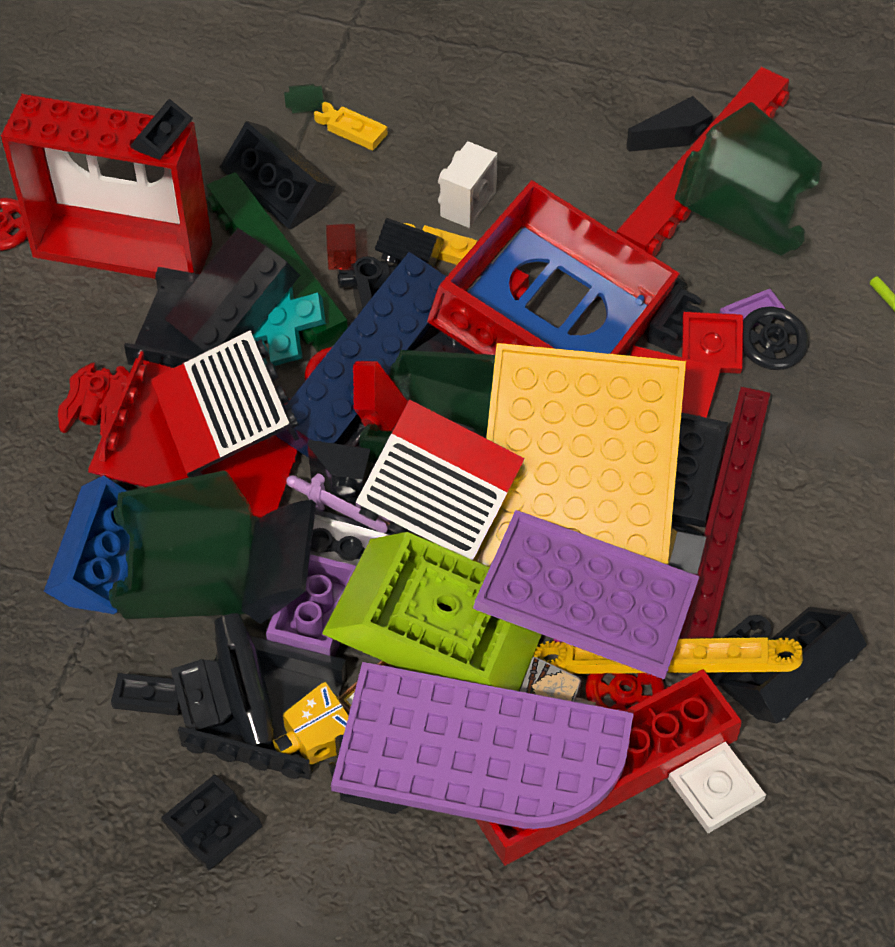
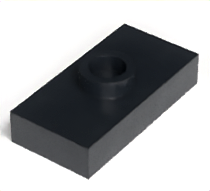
(145, 694)

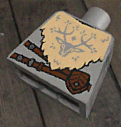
(552, 682)

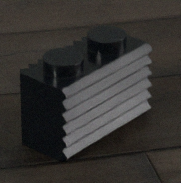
(399, 239)

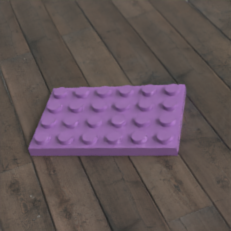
(587, 594)

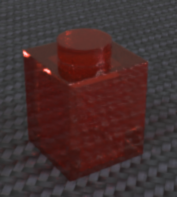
(341, 246)

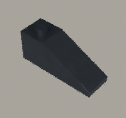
(670, 128)

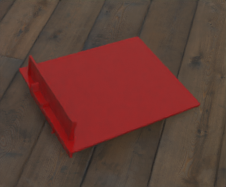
(143, 453)

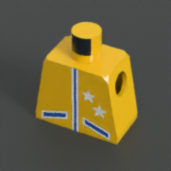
(313, 725)

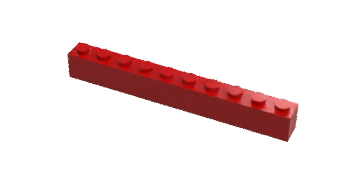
(659, 211)

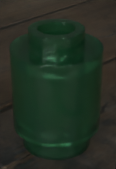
(304, 98)

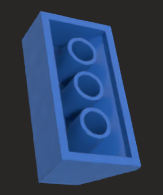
(91, 550)

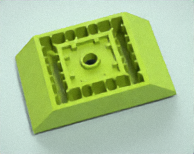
(395, 615)

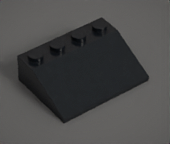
(233, 293)

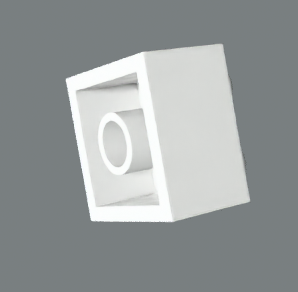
(468, 184)

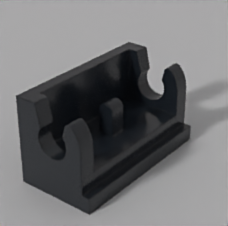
(666, 326)

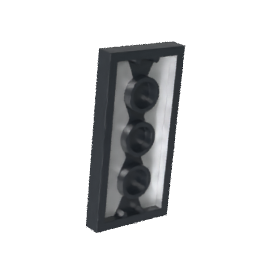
(341, 537)

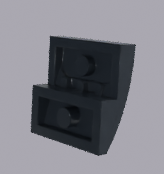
(211, 822)

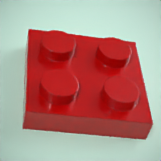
(713, 339)

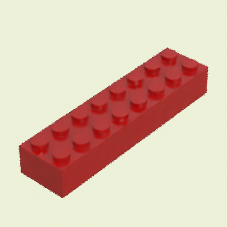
(663, 737)

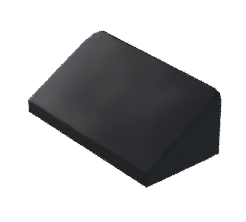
(162, 130)

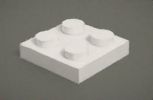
(716, 787)

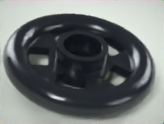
(792, 326)

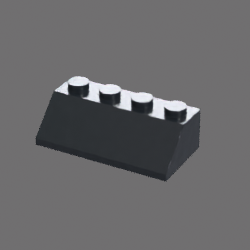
(277, 175)
(827, 643)

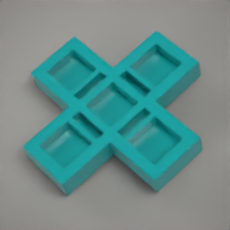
(285, 322)

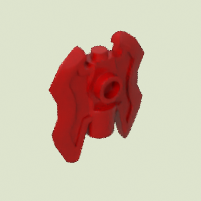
(91, 396)

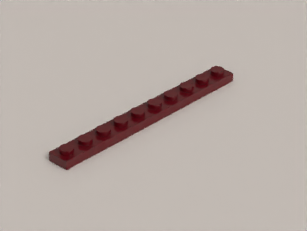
(726, 513)

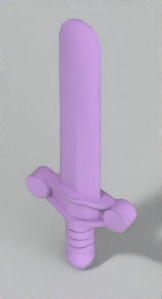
(316, 492)

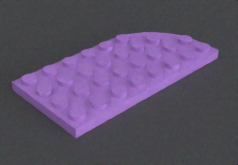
(478, 749)

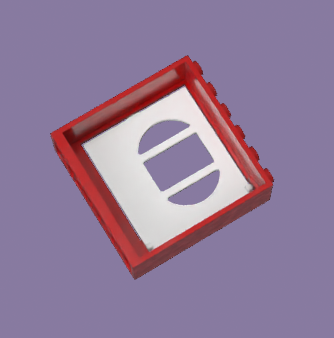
(101, 218)

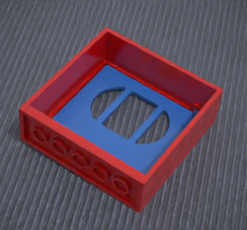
(568, 241)

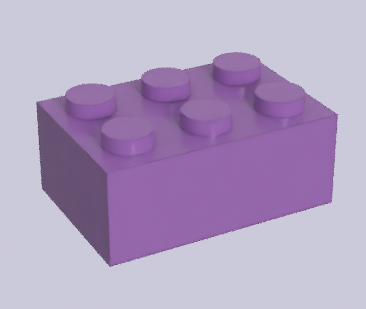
(304, 619)

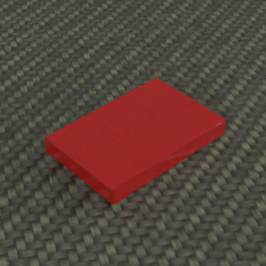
(699, 381)

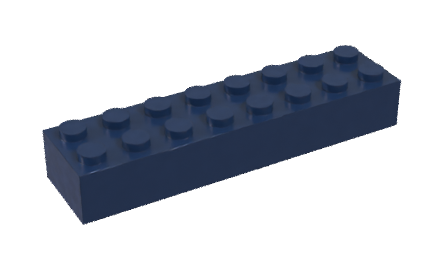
(388, 323)

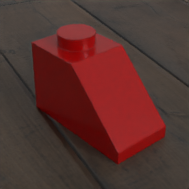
(376, 396)

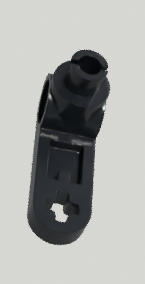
(365, 279)

